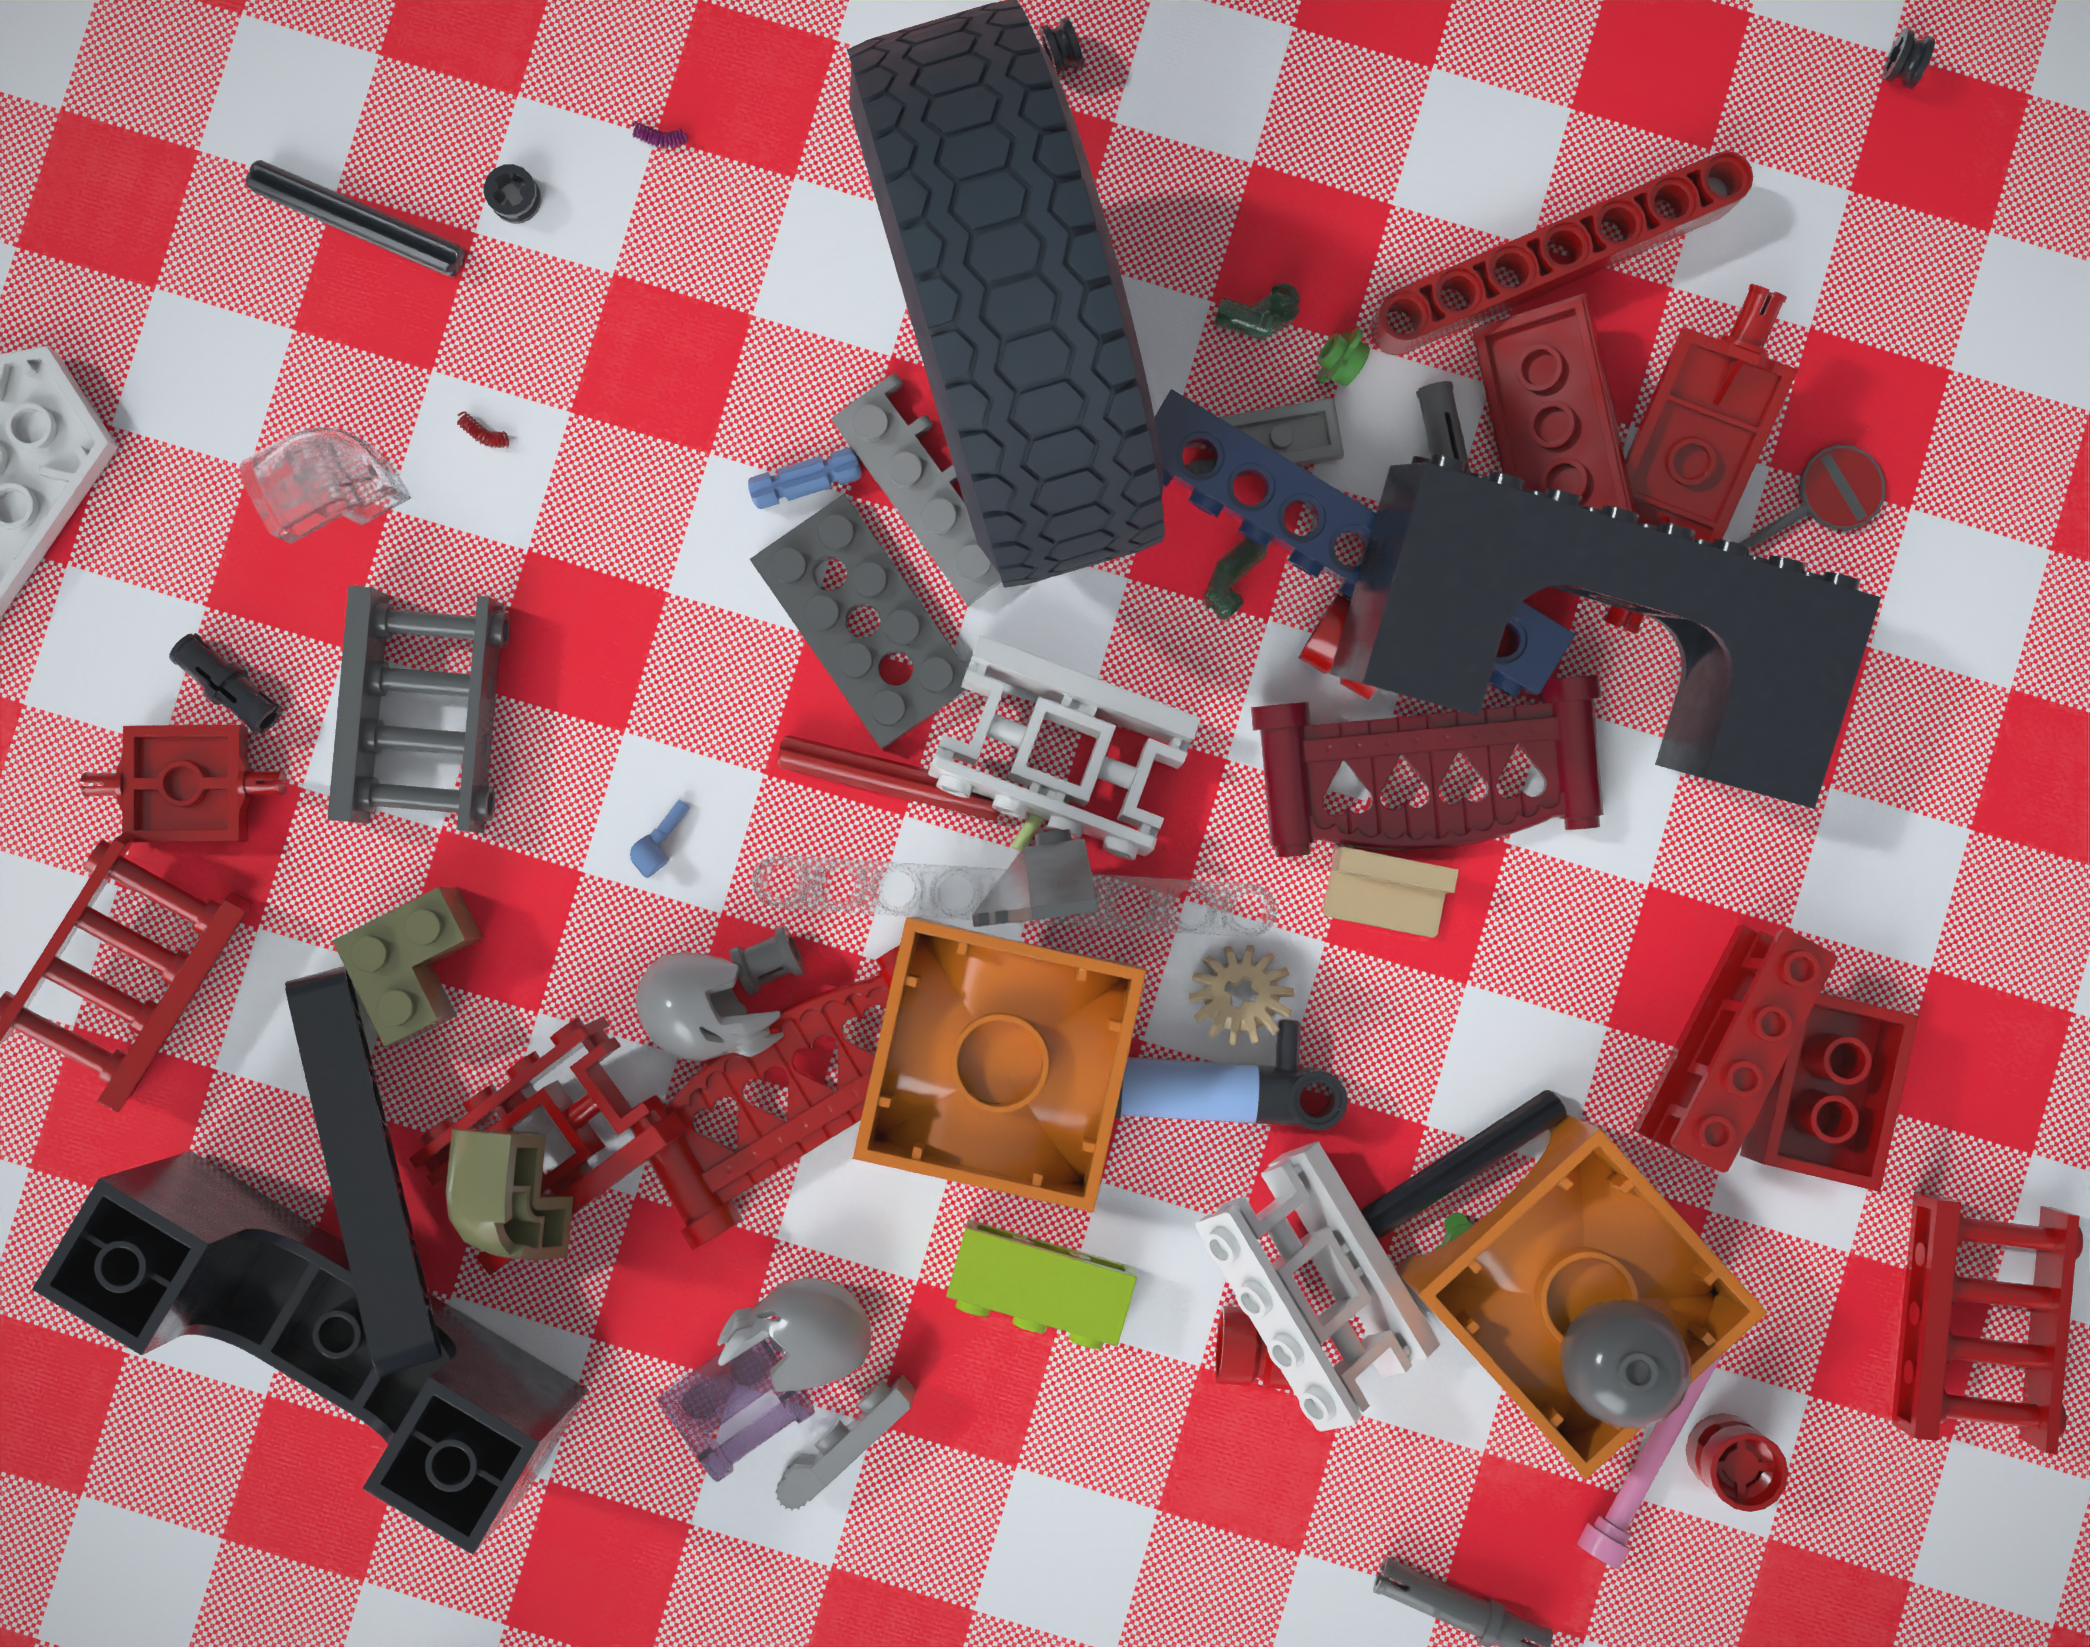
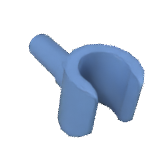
(646, 852)

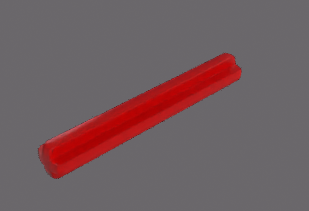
(876, 775)

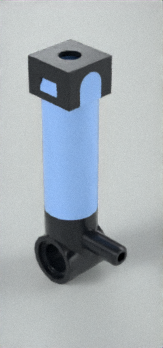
(1231, 1090)

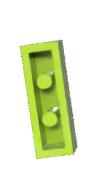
(1041, 1285)

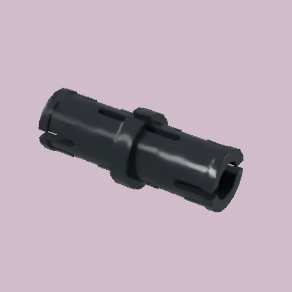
(225, 683)

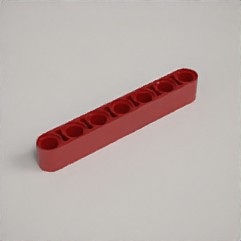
(1582, 238)

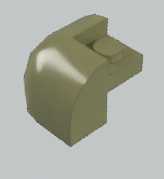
(498, 1195)

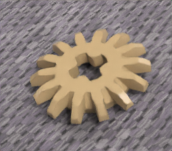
(1251, 1014)

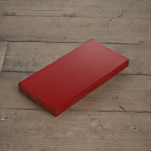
(1554, 403)

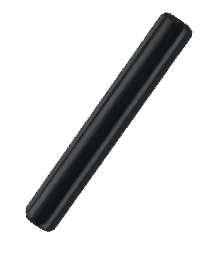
(355, 218)
(1464, 1163)

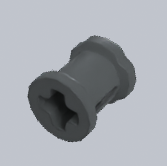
(768, 960)

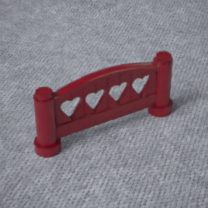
(1553, 735)

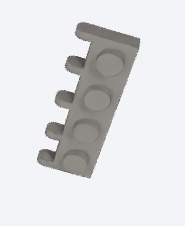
(917, 487)

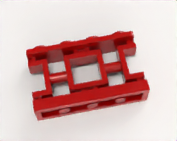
(1734, 1045)
(520, 1100)

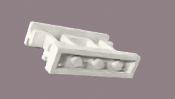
(1080, 700)
(1351, 1267)

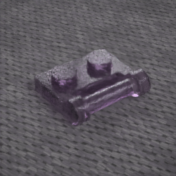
(717, 1393)

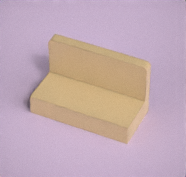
(1387, 891)

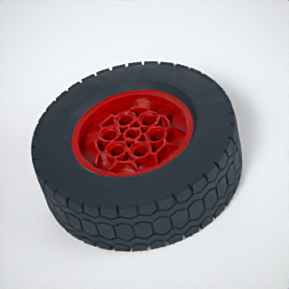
(1011, 290)

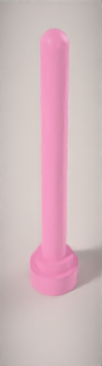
(1609, 1535)

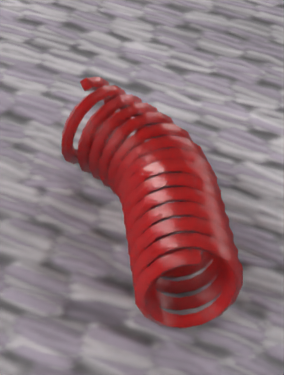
(495, 439)

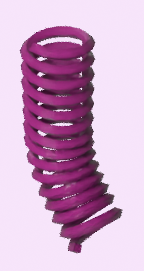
(659, 137)

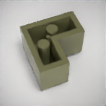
(394, 961)

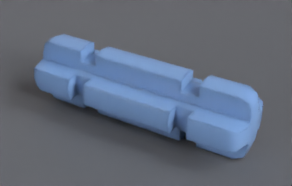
(804, 478)

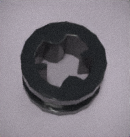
(1062, 46)
(1908, 58)
(494, 193)

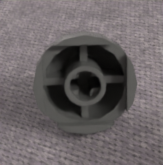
(1625, 1363)

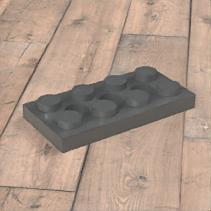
(823, 615)

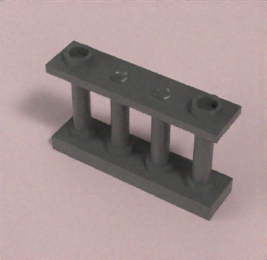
(368, 677)

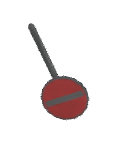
(1837, 488)

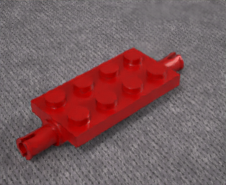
(1707, 427)

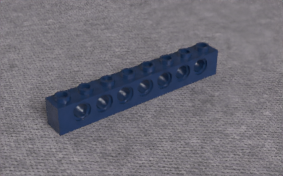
(1534, 638)

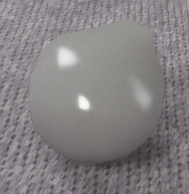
(693, 1011)
(815, 1327)

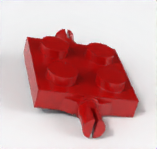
(184, 783)

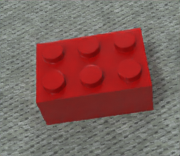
(1837, 1094)

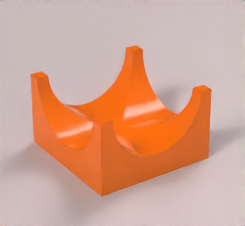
(999, 1063)
(1564, 1240)

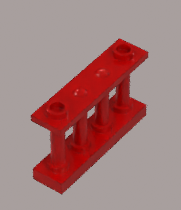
(149, 1020)
(1929, 1345)

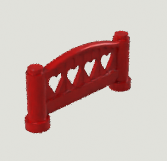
(707, 1175)

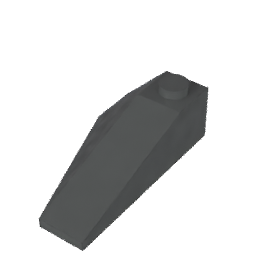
(1042, 883)

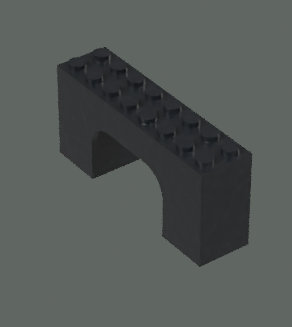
(1757, 637)
(211, 1257)

